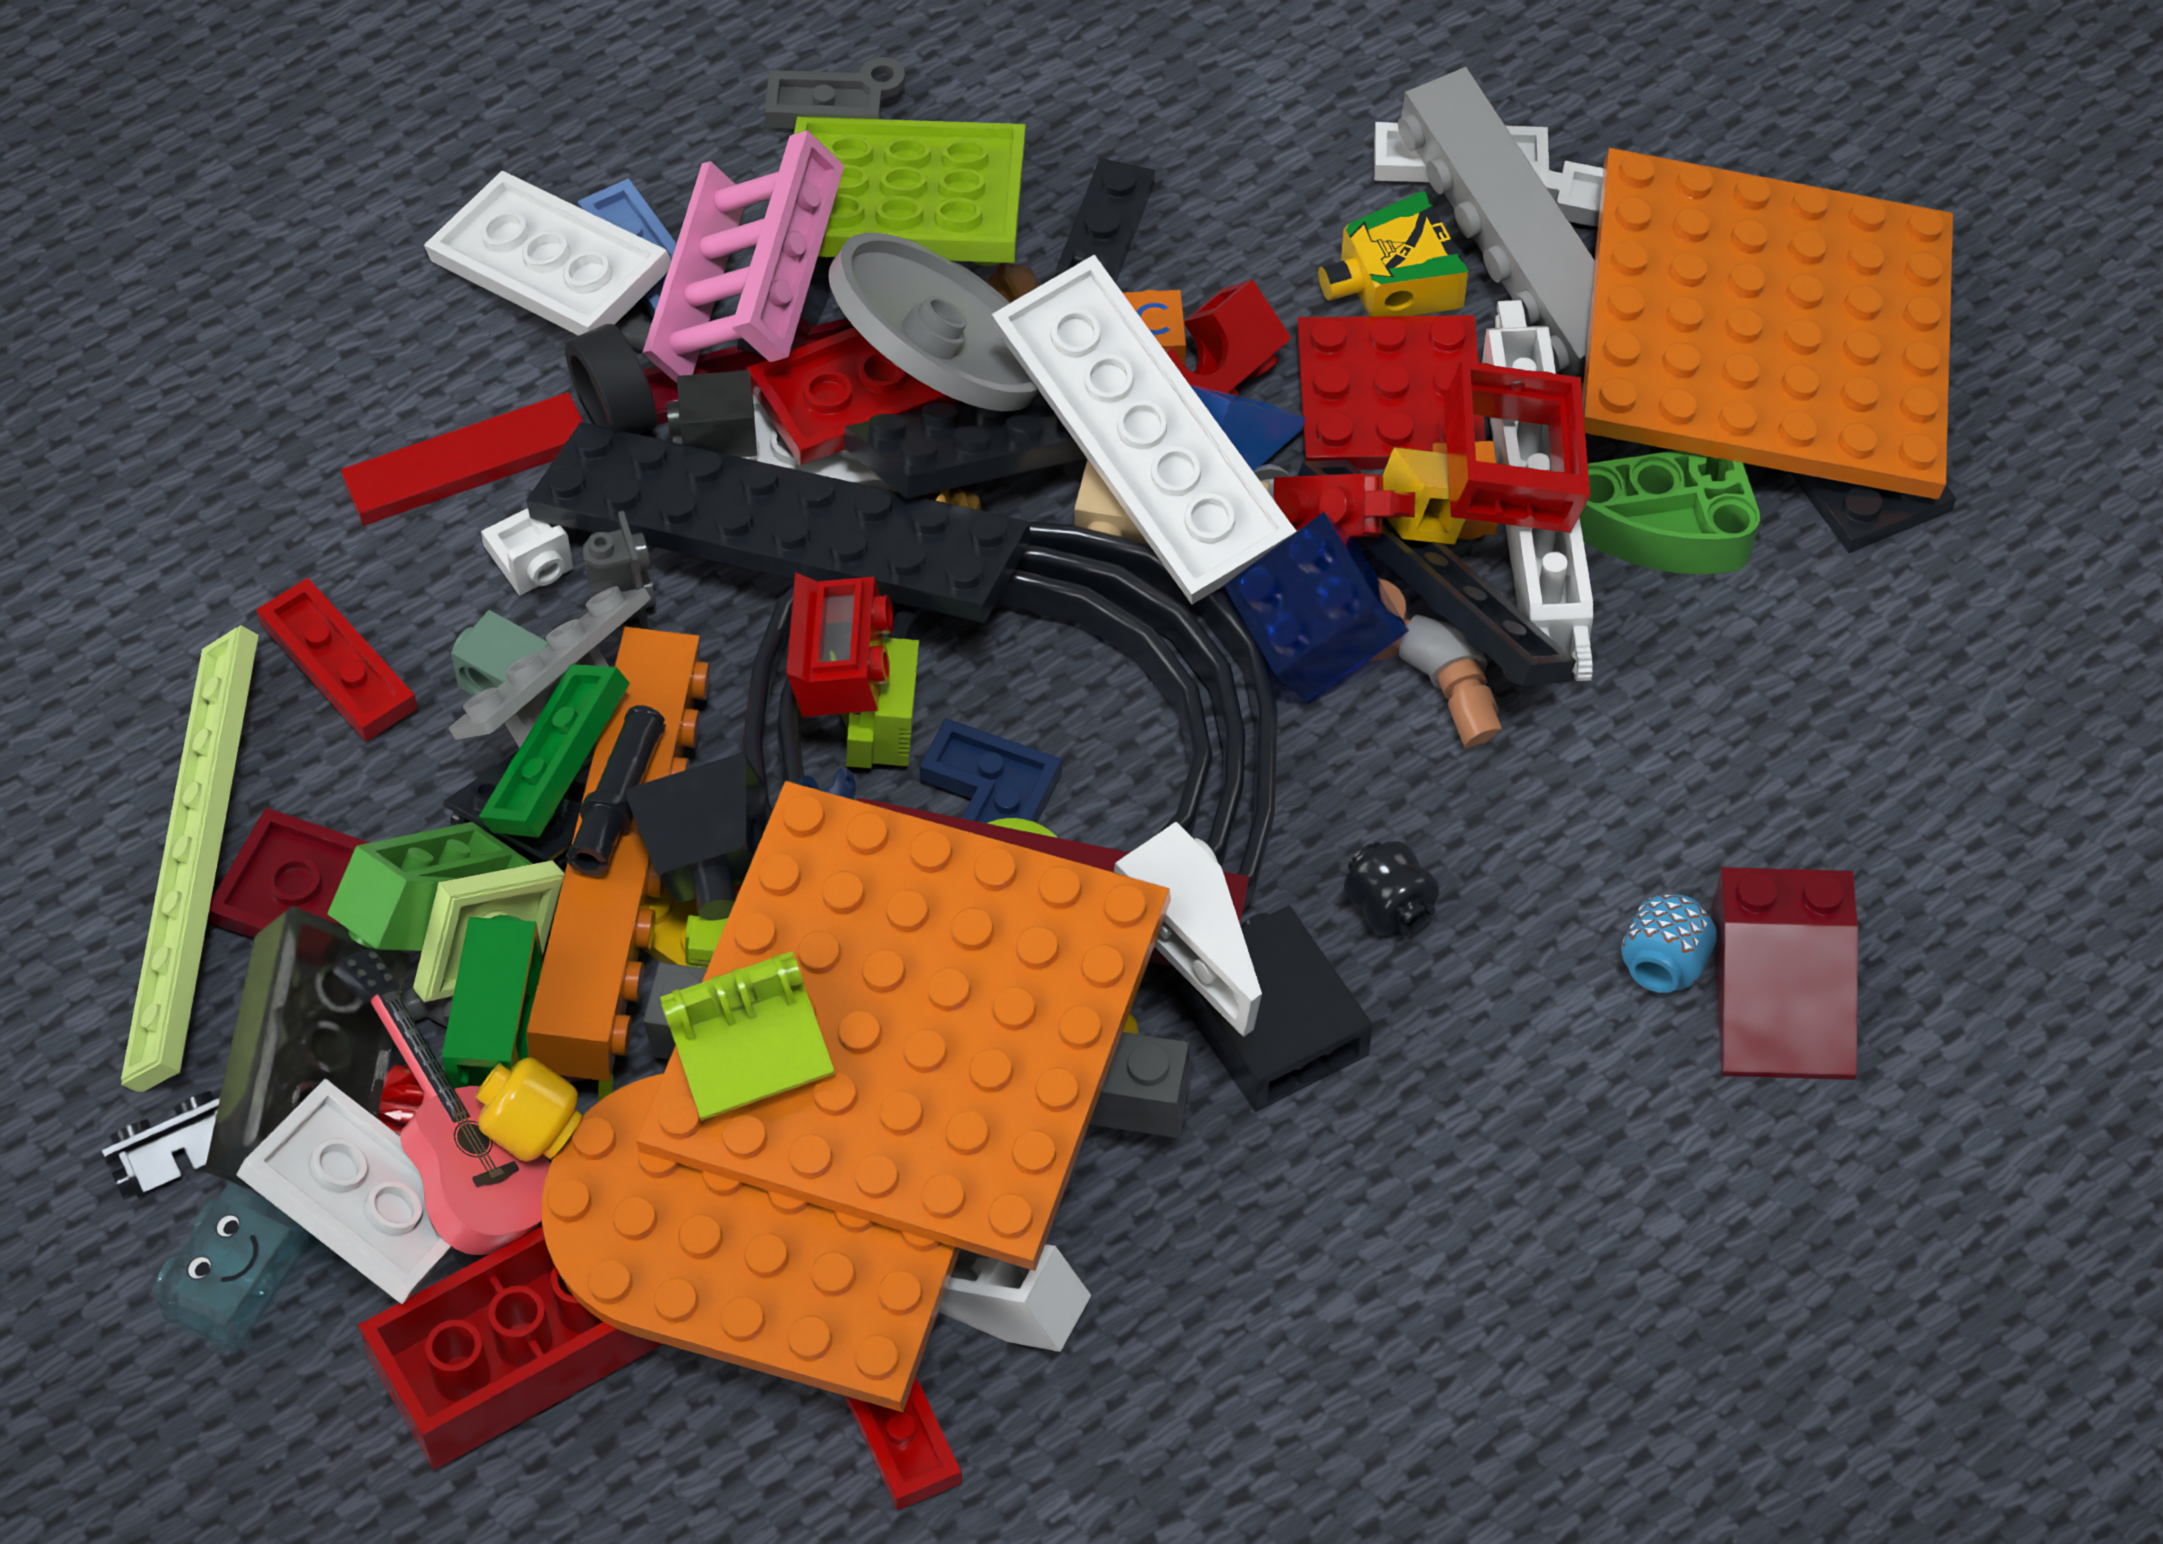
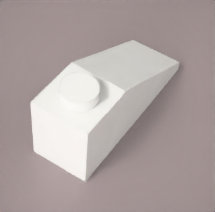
(1200, 924)
(1015, 1301)

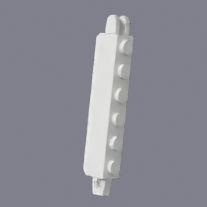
(1545, 564)

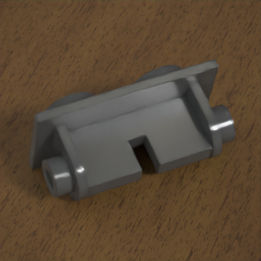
(619, 561)

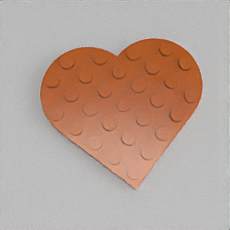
(737, 1264)

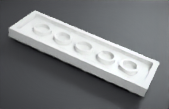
(1143, 428)

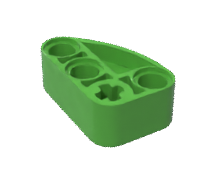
(1672, 512)

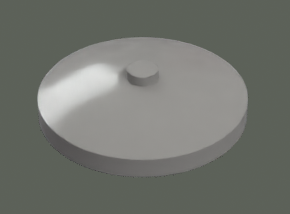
(929, 319)

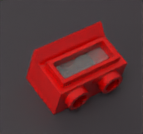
(838, 645)

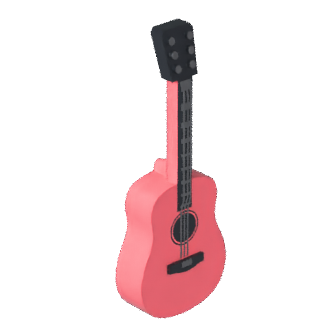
(471, 1185)

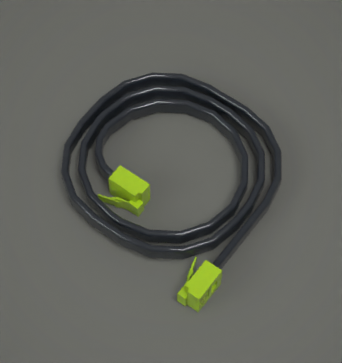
(1123, 597)

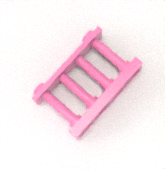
(780, 269)

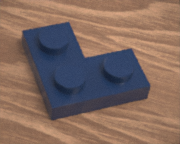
(992, 771)

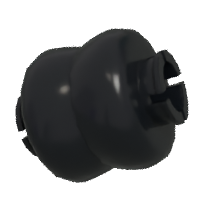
(1391, 888)

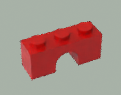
(1233, 338)

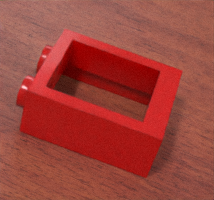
(1509, 492)

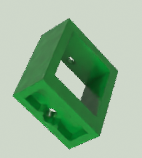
(492, 998)

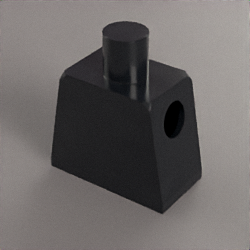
(703, 830)

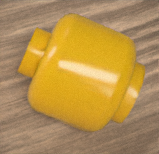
(528, 1109)

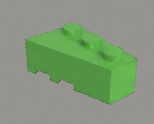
(394, 882)

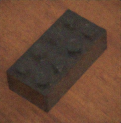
(296, 1031)

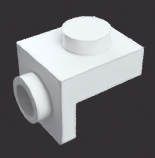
(528, 551)

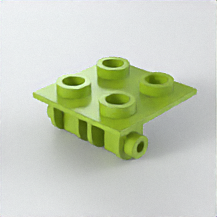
(747, 1035)

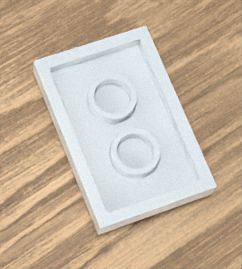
(350, 1188)

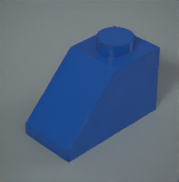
(1251, 424)

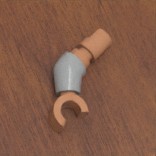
(1452, 666)

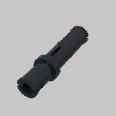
(606, 810)

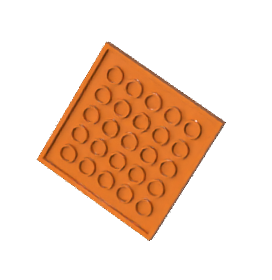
(1770, 324)
(961, 1013)

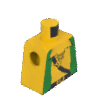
(1398, 262)

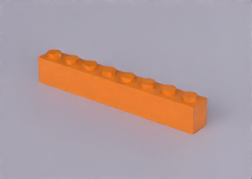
(606, 918)

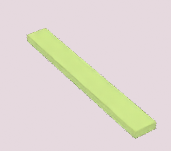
(189, 862)

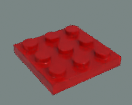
(1379, 383)

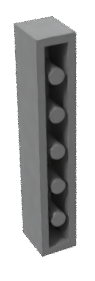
(1503, 209)

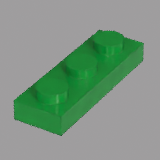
(554, 750)

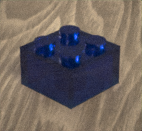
(1316, 608)

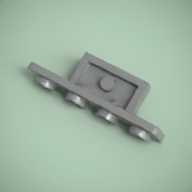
(537, 675)

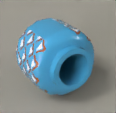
(1668, 943)

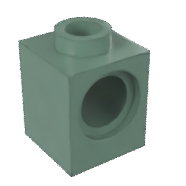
(488, 650)

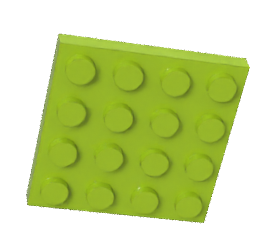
(927, 183)

